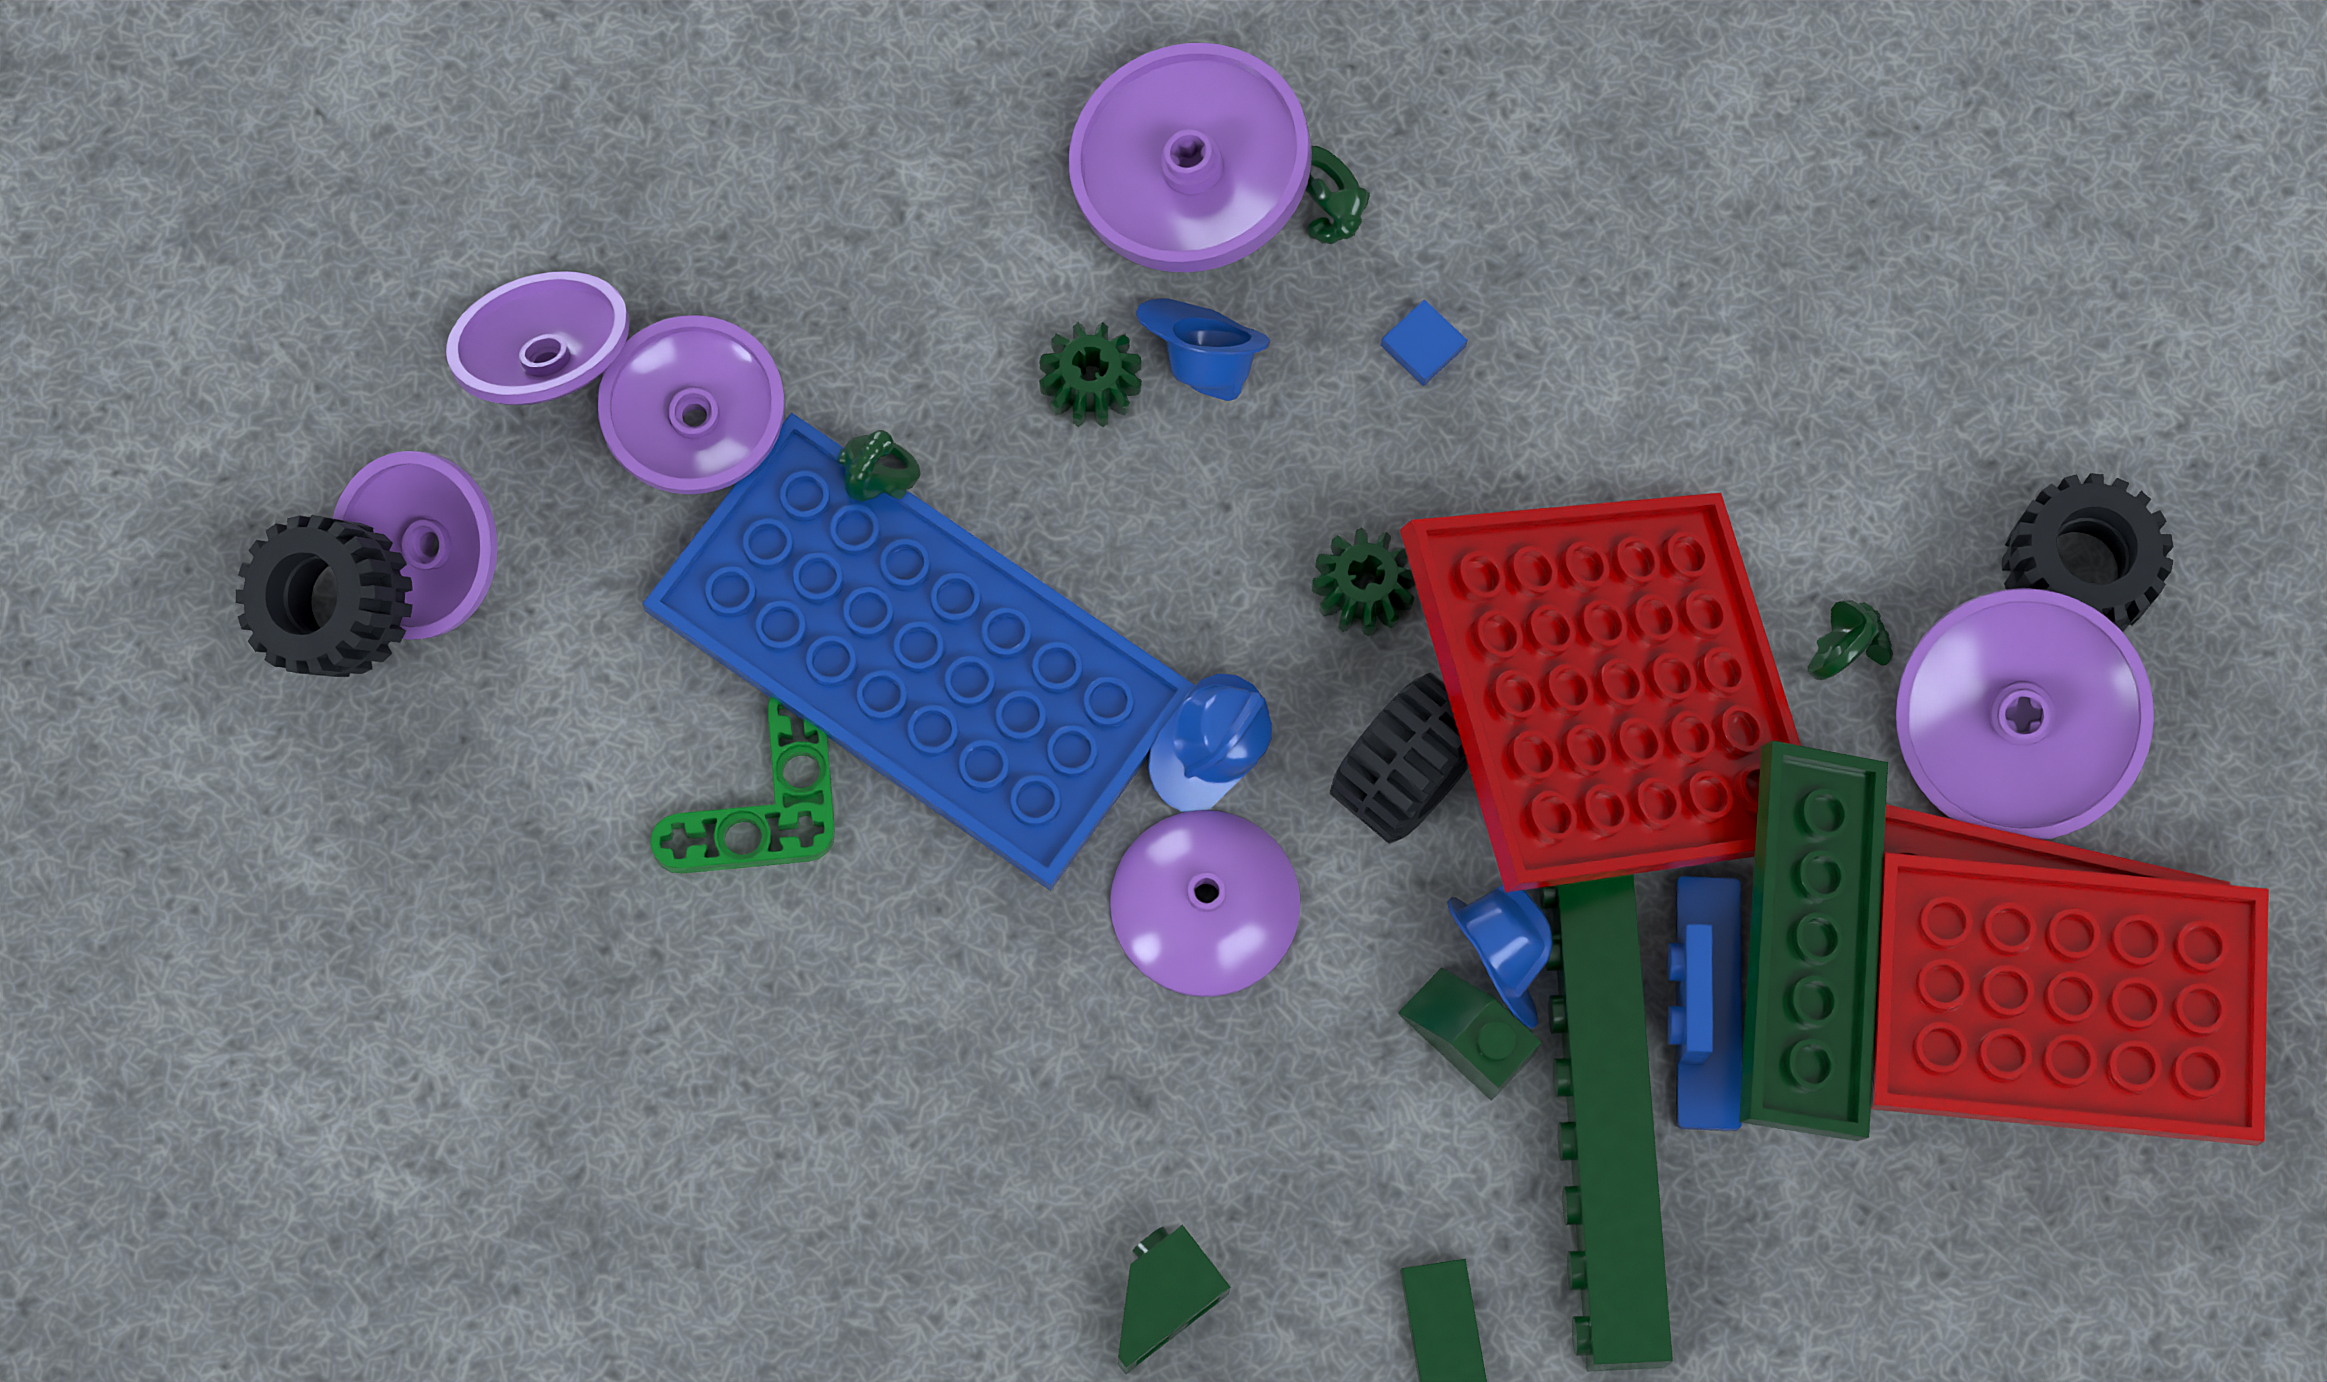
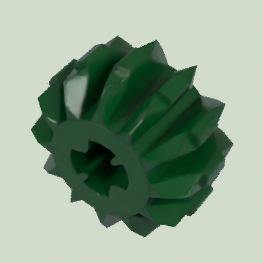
(1109, 388)
(1379, 598)

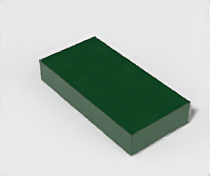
(1443, 1322)

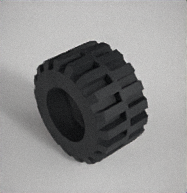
(2111, 517)
(281, 589)
(1403, 761)

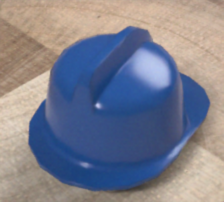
(1203, 345)
(1209, 742)
(1511, 942)

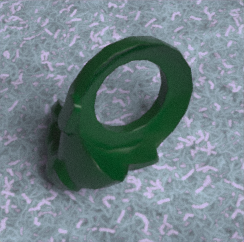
(1342, 205)
(866, 477)
(1853, 630)

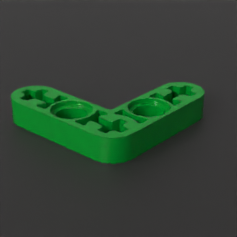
(789, 806)

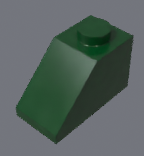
(1471, 1031)
(1166, 1293)

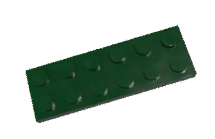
(1814, 942)

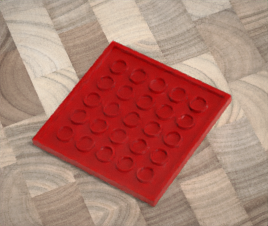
(1603, 682)

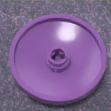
(1190, 157)
(2024, 713)

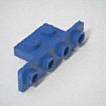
(1708, 1003)

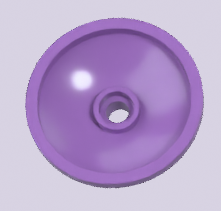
(538, 338)
(685, 368)
(412, 501)
(1198, 944)

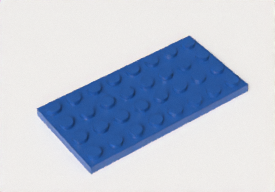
(921, 653)

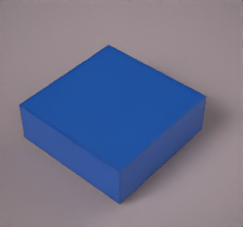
(1423, 342)

